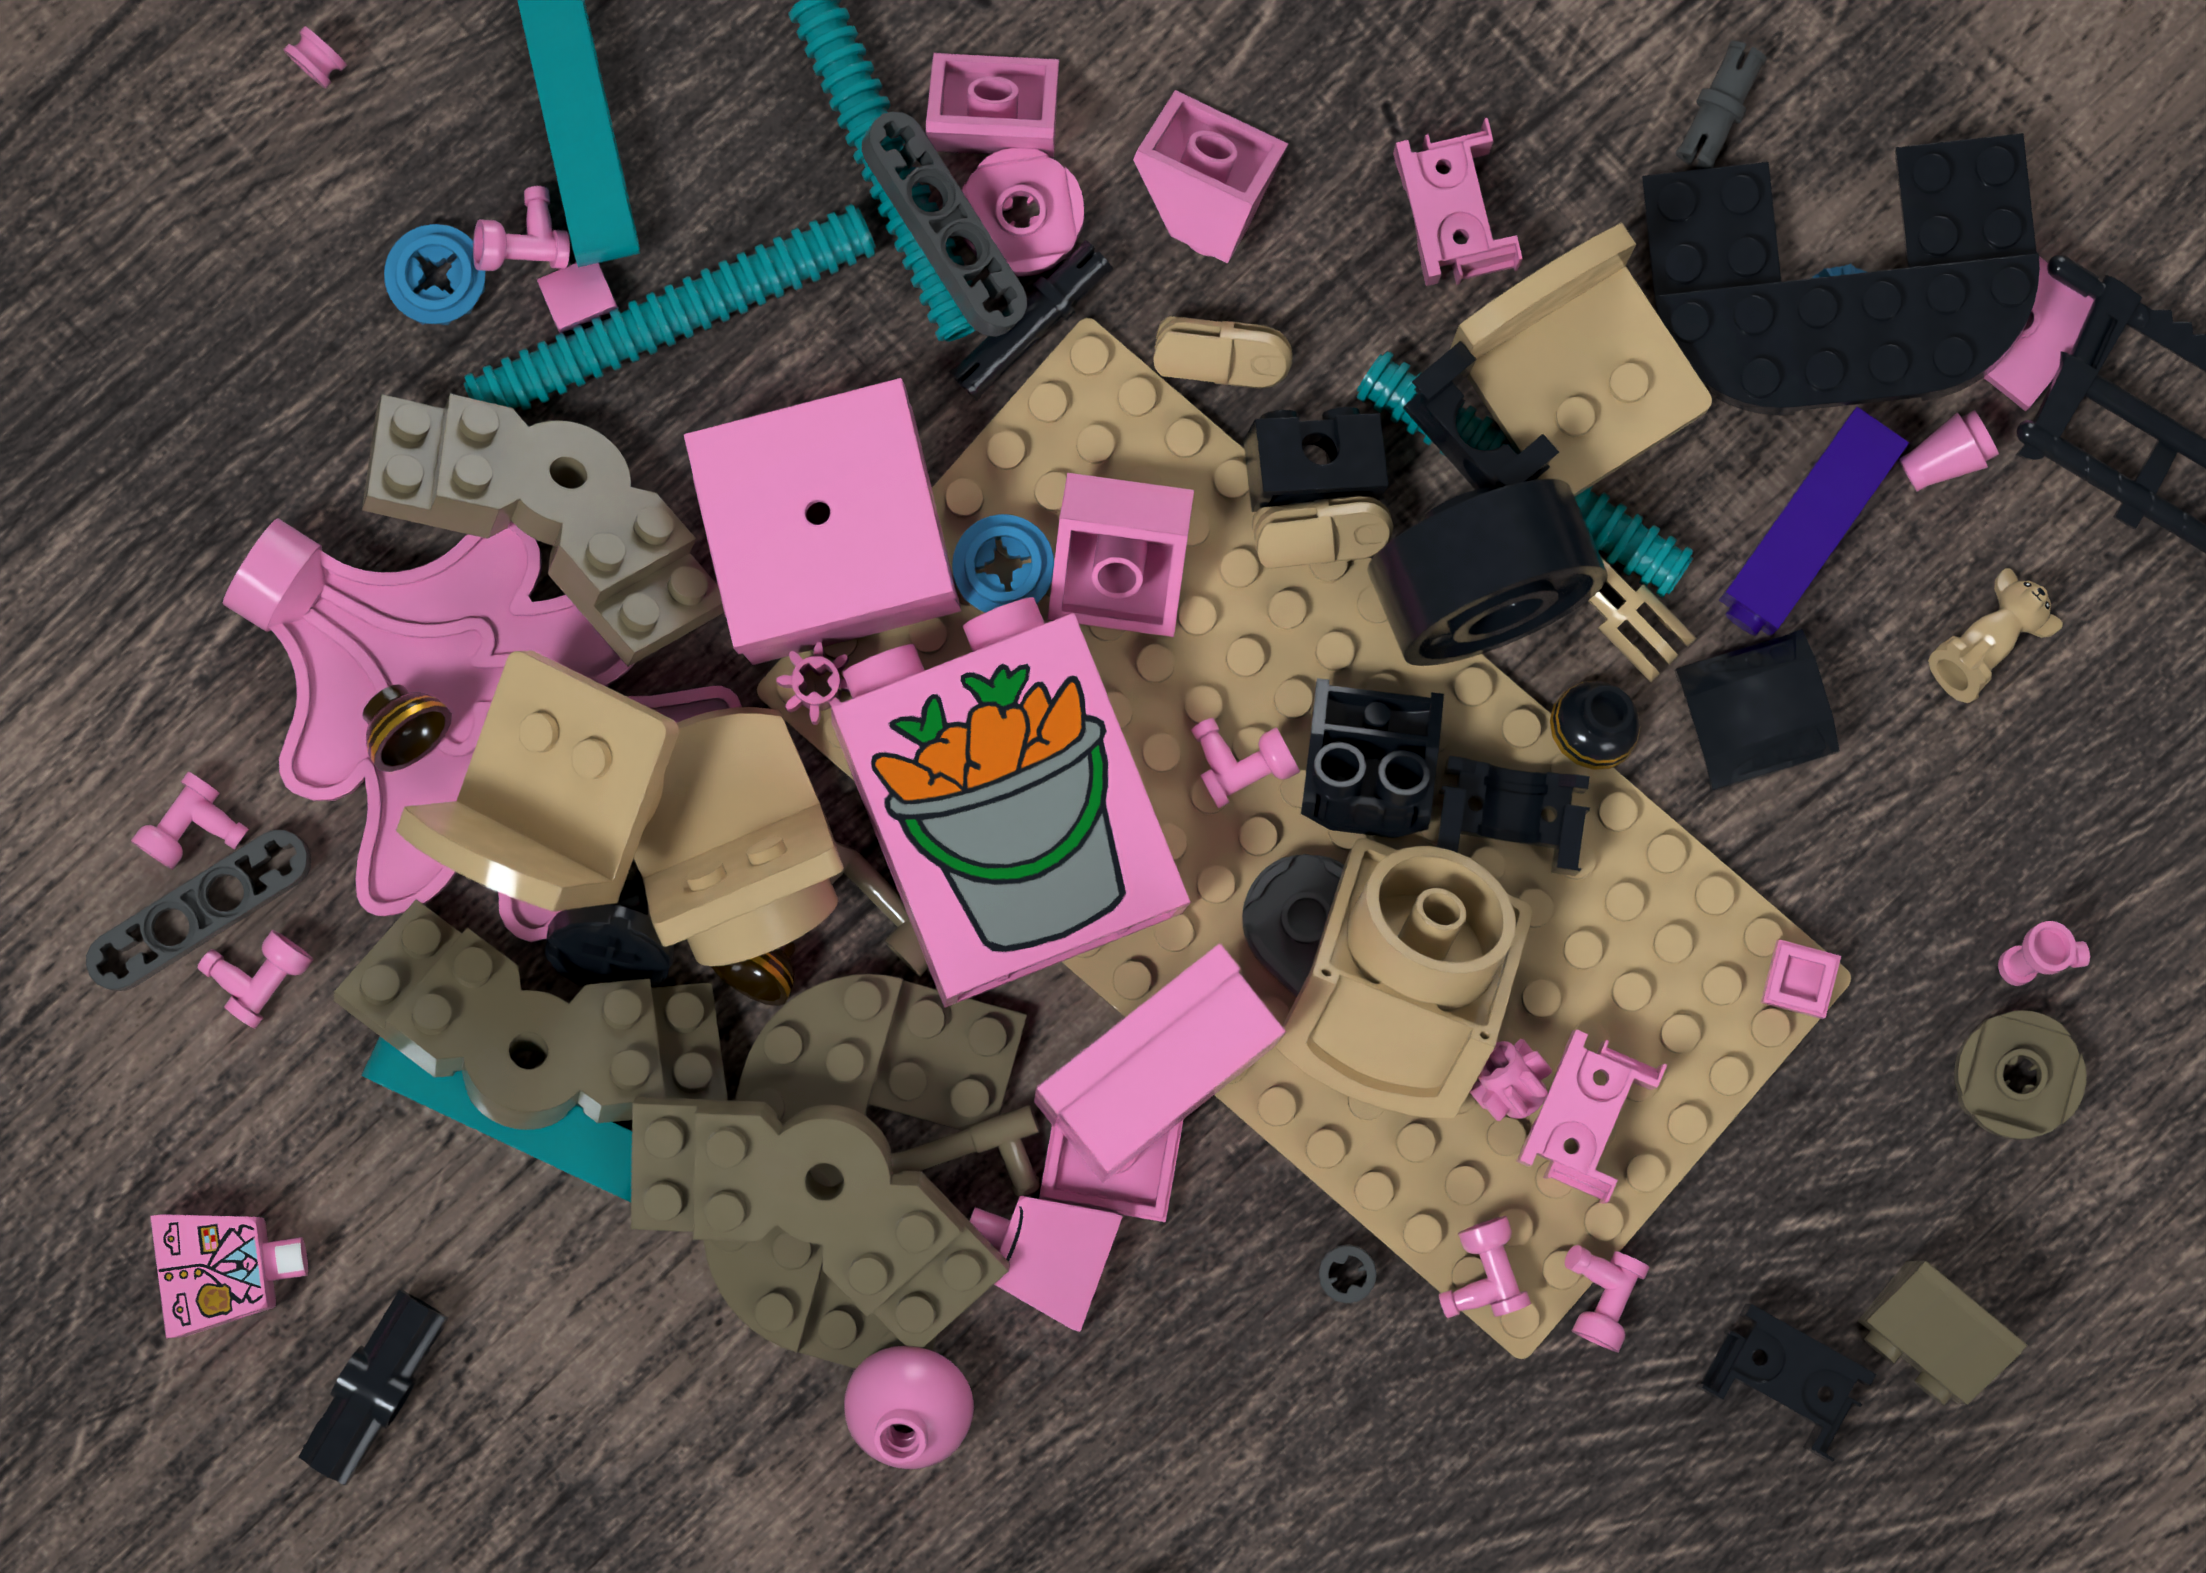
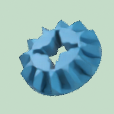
(405, 275)
(1021, 541)

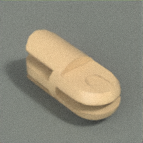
(1222, 352)
(1321, 531)
(1627, 612)

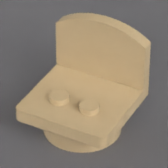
(1582, 363)
(551, 789)
(737, 840)
(1408, 979)

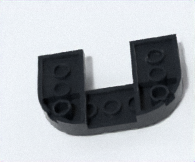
(1856, 334)

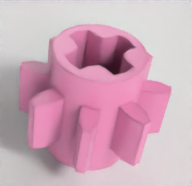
(819, 666)
(1512, 1081)

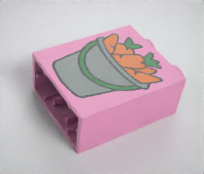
(1005, 801)

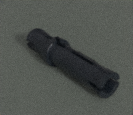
(1045, 307)

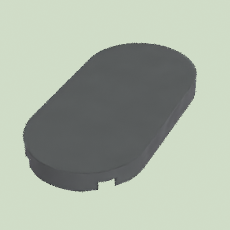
(1288, 915)

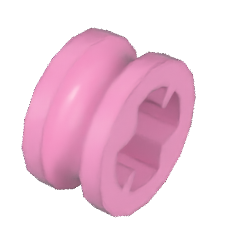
(315, 57)

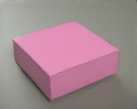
(1800, 979)

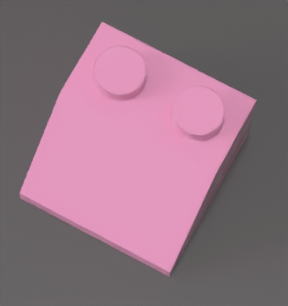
(1120, 554)

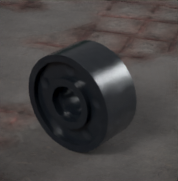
(1486, 571)

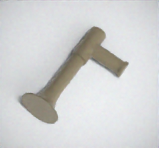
(1001, 1132)

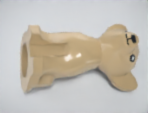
(1966, 662)

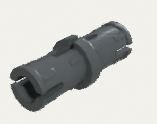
(1721, 105)

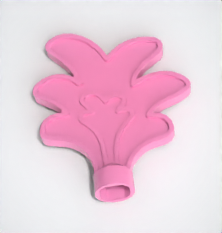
(438, 635)

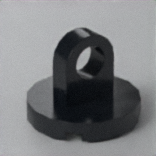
(609, 941)

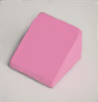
(577, 296)

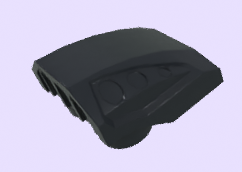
(1759, 710)
(1372, 760)

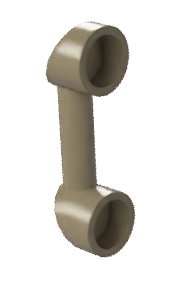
(903, 939)

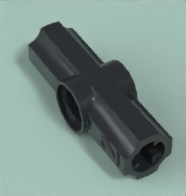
(373, 1387)

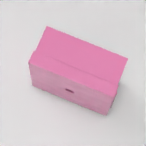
(822, 522)
(1159, 1064)

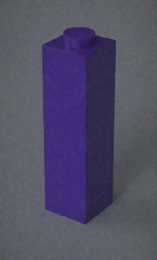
(1812, 523)

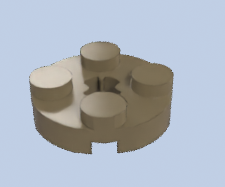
(2037, 1107)

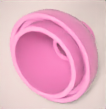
(913, 1390)

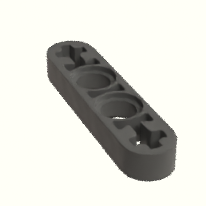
(934, 228)
(194, 902)

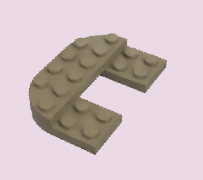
(854, 1048)

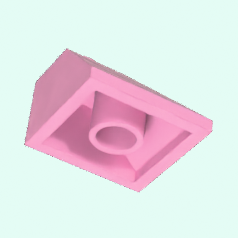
(1206, 173)

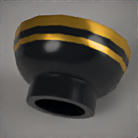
(1595, 724)

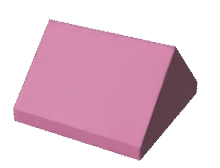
(992, 103)

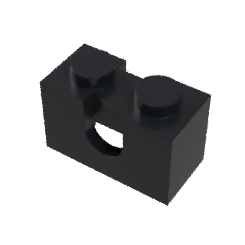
(1285, 476)

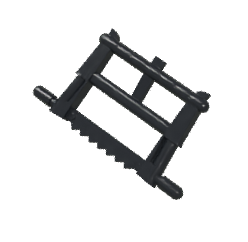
(2078, 376)

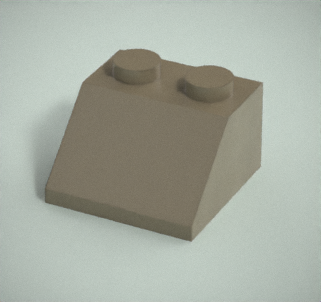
(1939, 1334)

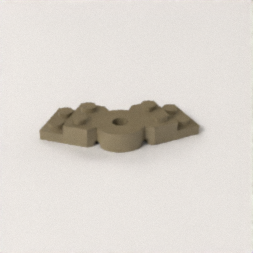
(561, 483)
(461, 1008)
(741, 1172)

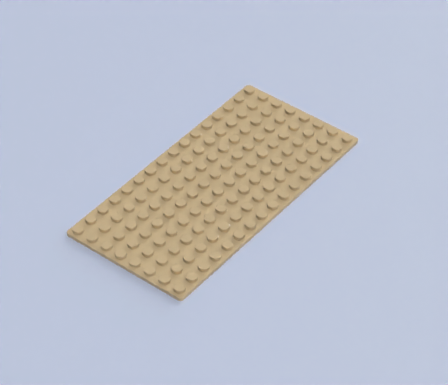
(1634, 950)

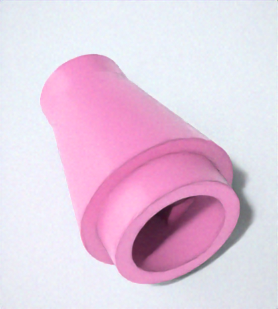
(1950, 451)

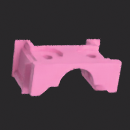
(1453, 206)
(1585, 1113)

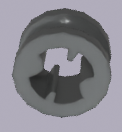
(1340, 1255)

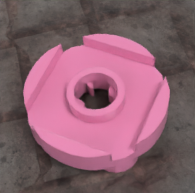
(1048, 184)

